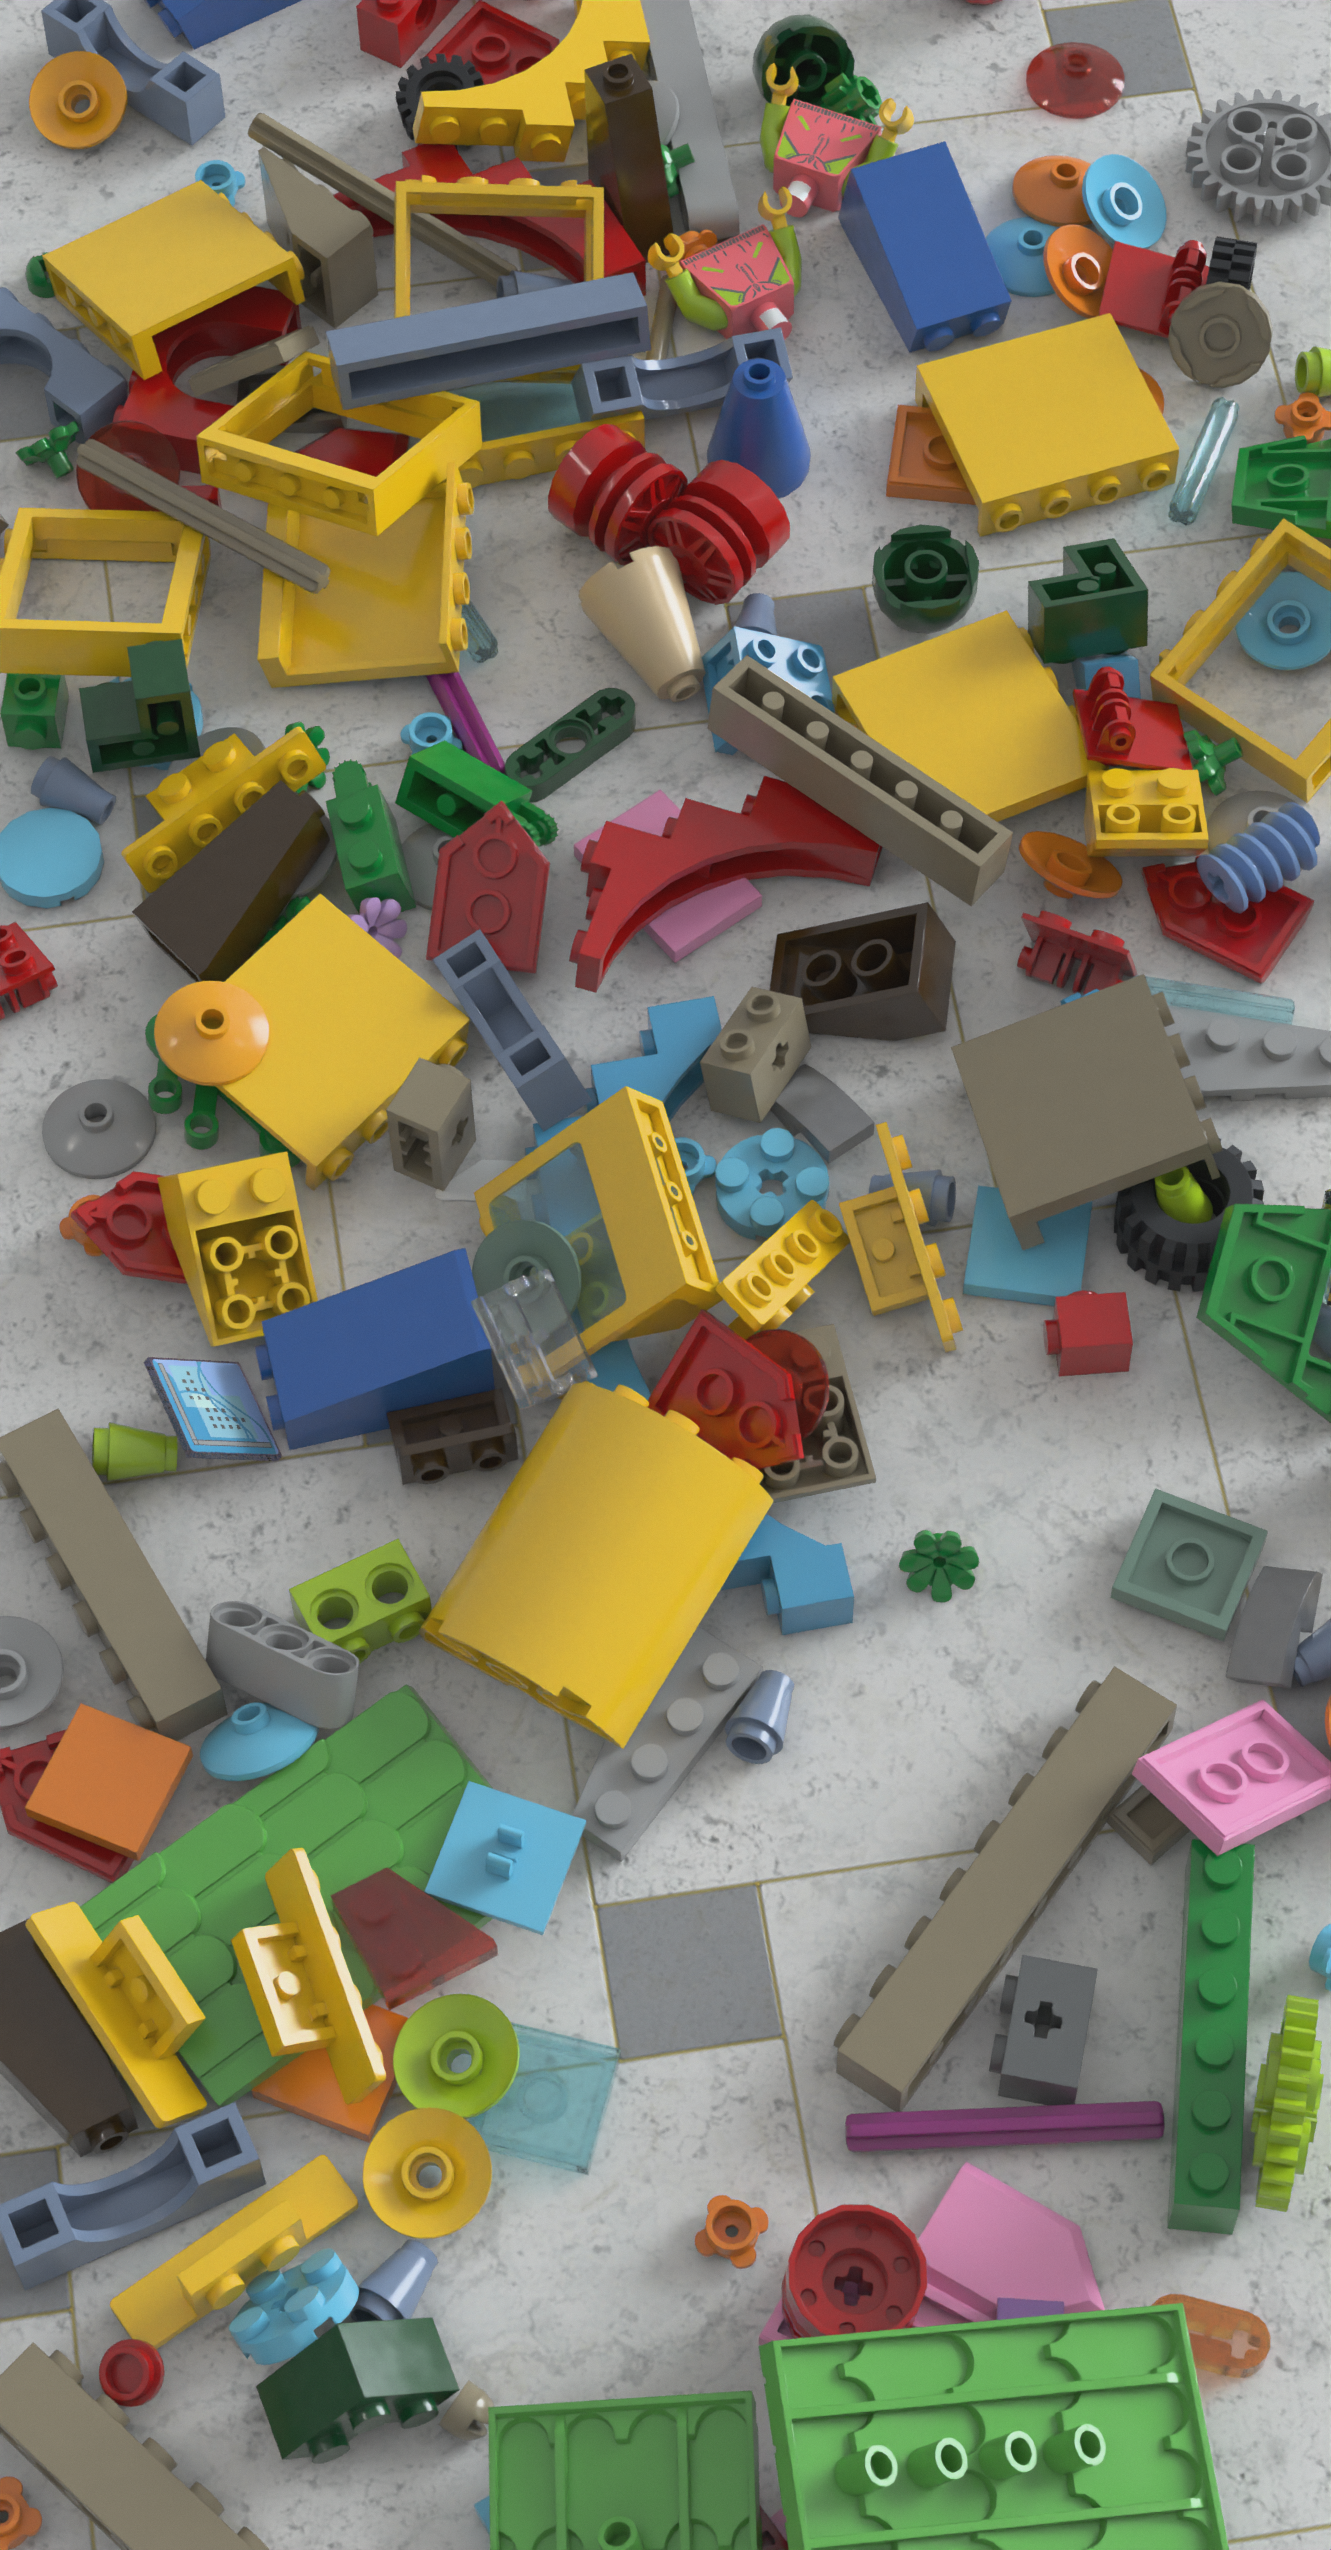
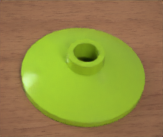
(441, 2033)

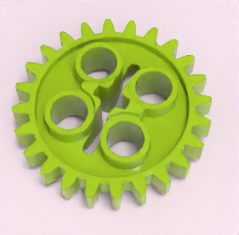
(1287, 2103)

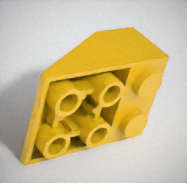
(239, 1243)

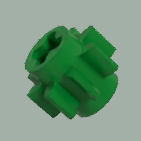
(853, 98)

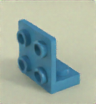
(792, 660)

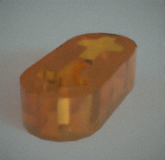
(1222, 2322)

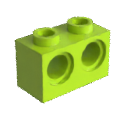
(353, 1594)

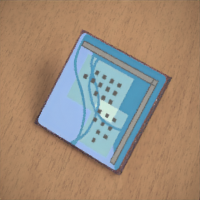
(212, 1409)

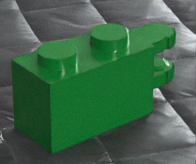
(457, 790)
(367, 840)

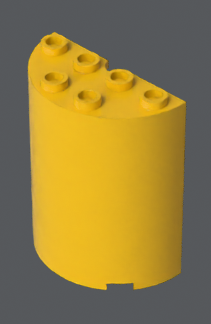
(600, 1559)

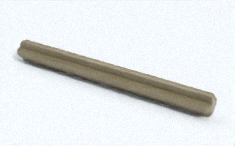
(376, 198)
(203, 516)

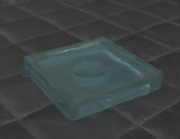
(554, 2101)

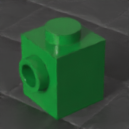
(34, 710)

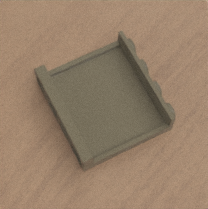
(1084, 1103)

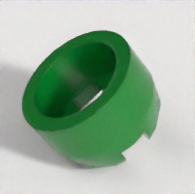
(36, 279)

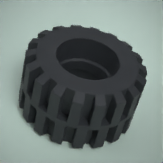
(1176, 1249)

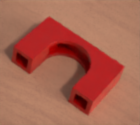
(219, 331)

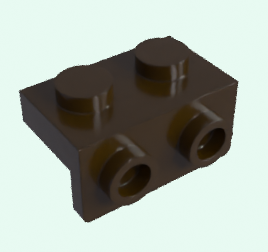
(453, 1437)

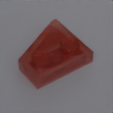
(407, 1936)

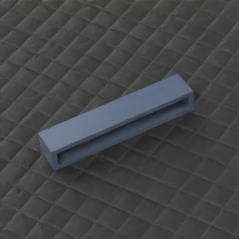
(488, 341)

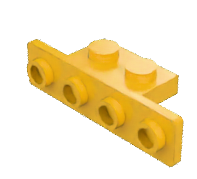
(211, 796)
(890, 1246)
(776, 1275)
(304, 1982)
(130, 2004)
(234, 2253)

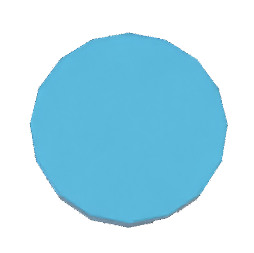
(49, 857)

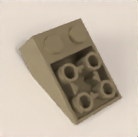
(325, 237)
(837, 1448)

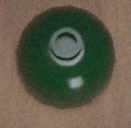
(809, 47)
(925, 578)

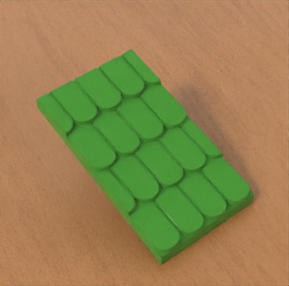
(356, 1804)
(996, 2436)
(626, 2474)

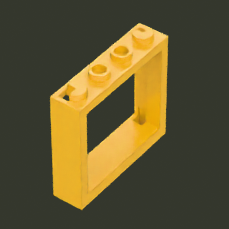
(518, 198)
(238, 457)
(88, 534)
(1210, 627)

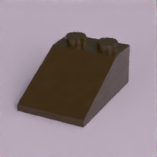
(870, 974)

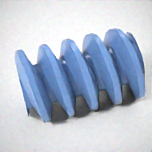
(1261, 857)

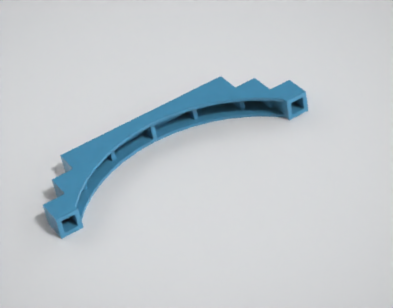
(797, 1575)

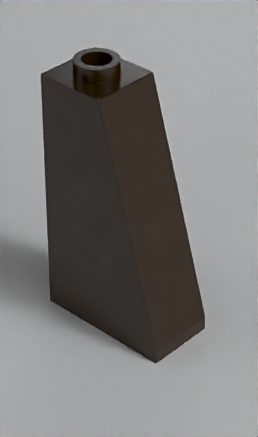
(627, 150)
(236, 886)
(54, 2053)

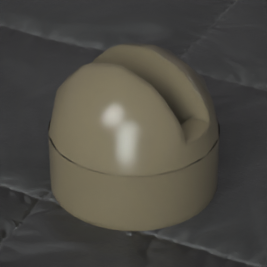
(468, 2413)

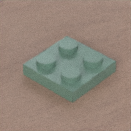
(1189, 1564)

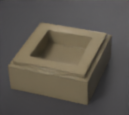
(1147, 1825)

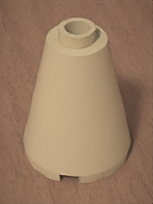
(648, 620)

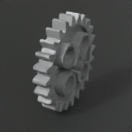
(1229, 149)

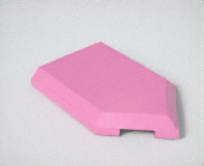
(1005, 2245)

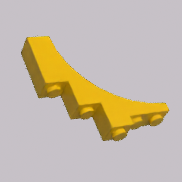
(539, 104)

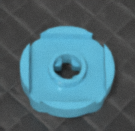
(763, 1158)
(291, 2305)

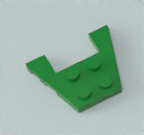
(1284, 482)
(1269, 1293)

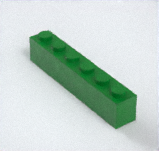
(1211, 2040)

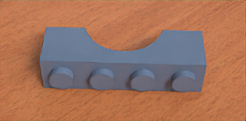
(175, 95)
(78, 383)
(671, 384)
(512, 1030)
(78, 2223)

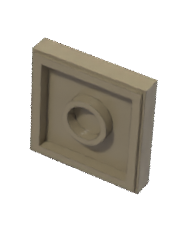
(253, 360)

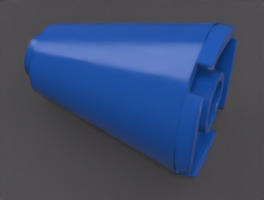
(762, 427)

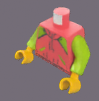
(817, 148)
(740, 282)

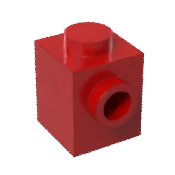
(1089, 1333)

